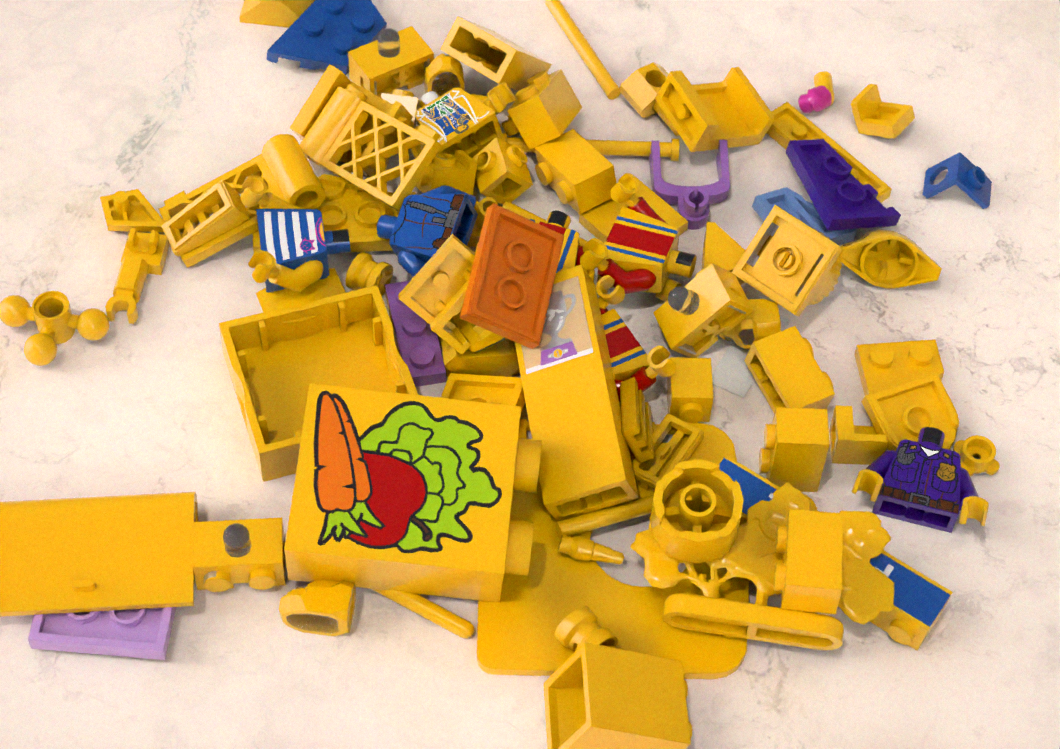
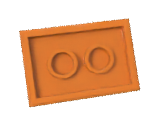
(512, 276)

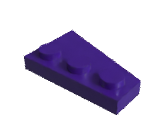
(835, 191)

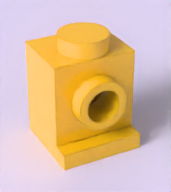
(449, 170)

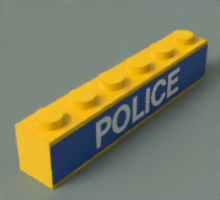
(916, 597)

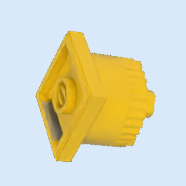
(790, 262)

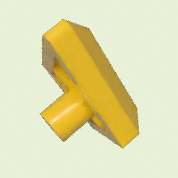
(130, 210)

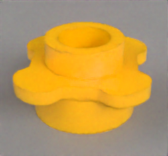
(981, 448)

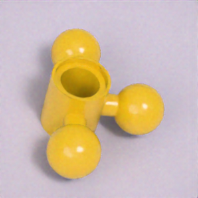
(54, 323)

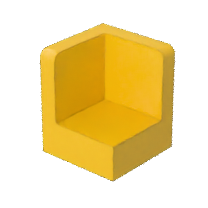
(854, 443)

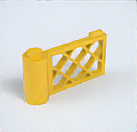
(339, 131)
(282, 169)

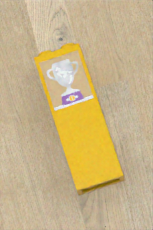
(576, 404)

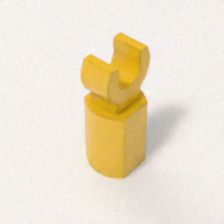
(128, 288)

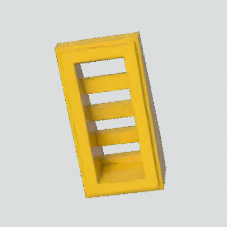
(227, 215)

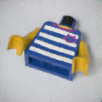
(290, 241)

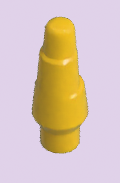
(586, 550)

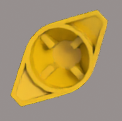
(889, 260)

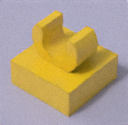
(149, 246)

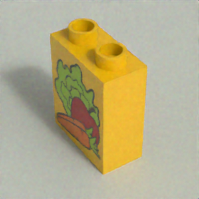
(410, 493)

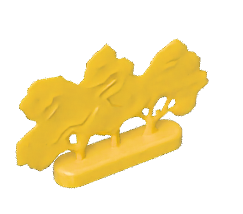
(754, 557)

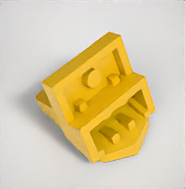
(439, 294)

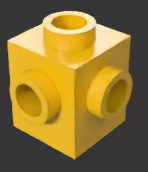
(502, 171)

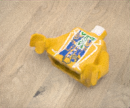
(462, 118)

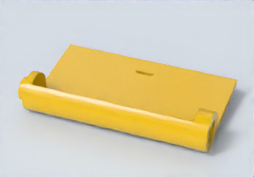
(97, 553)

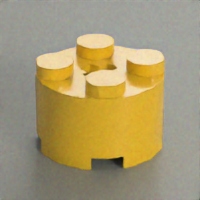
(692, 534)

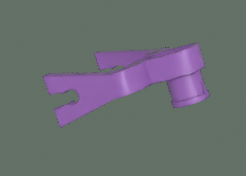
(692, 196)

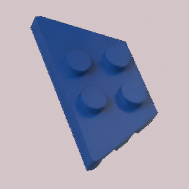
(328, 33)

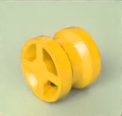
(366, 273)

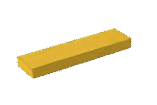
(793, 125)

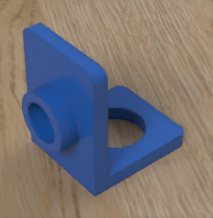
(962, 173)

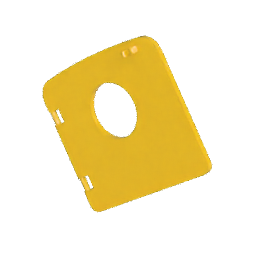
(521, 629)

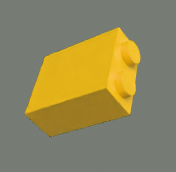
(492, 54)

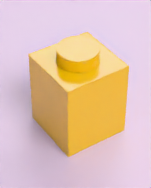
(690, 389)

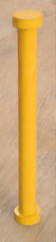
(615, 147)

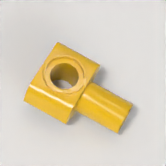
(642, 89)

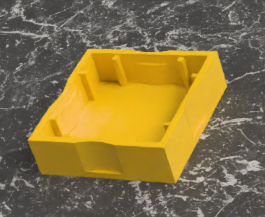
(327, 342)

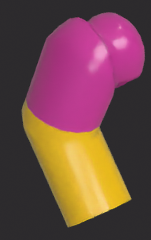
(820, 96)

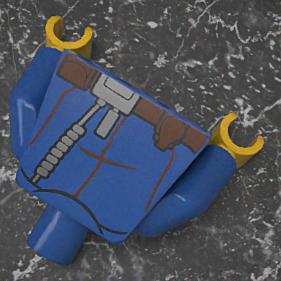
(429, 221)

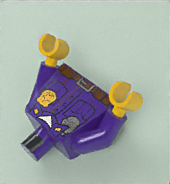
(922, 484)

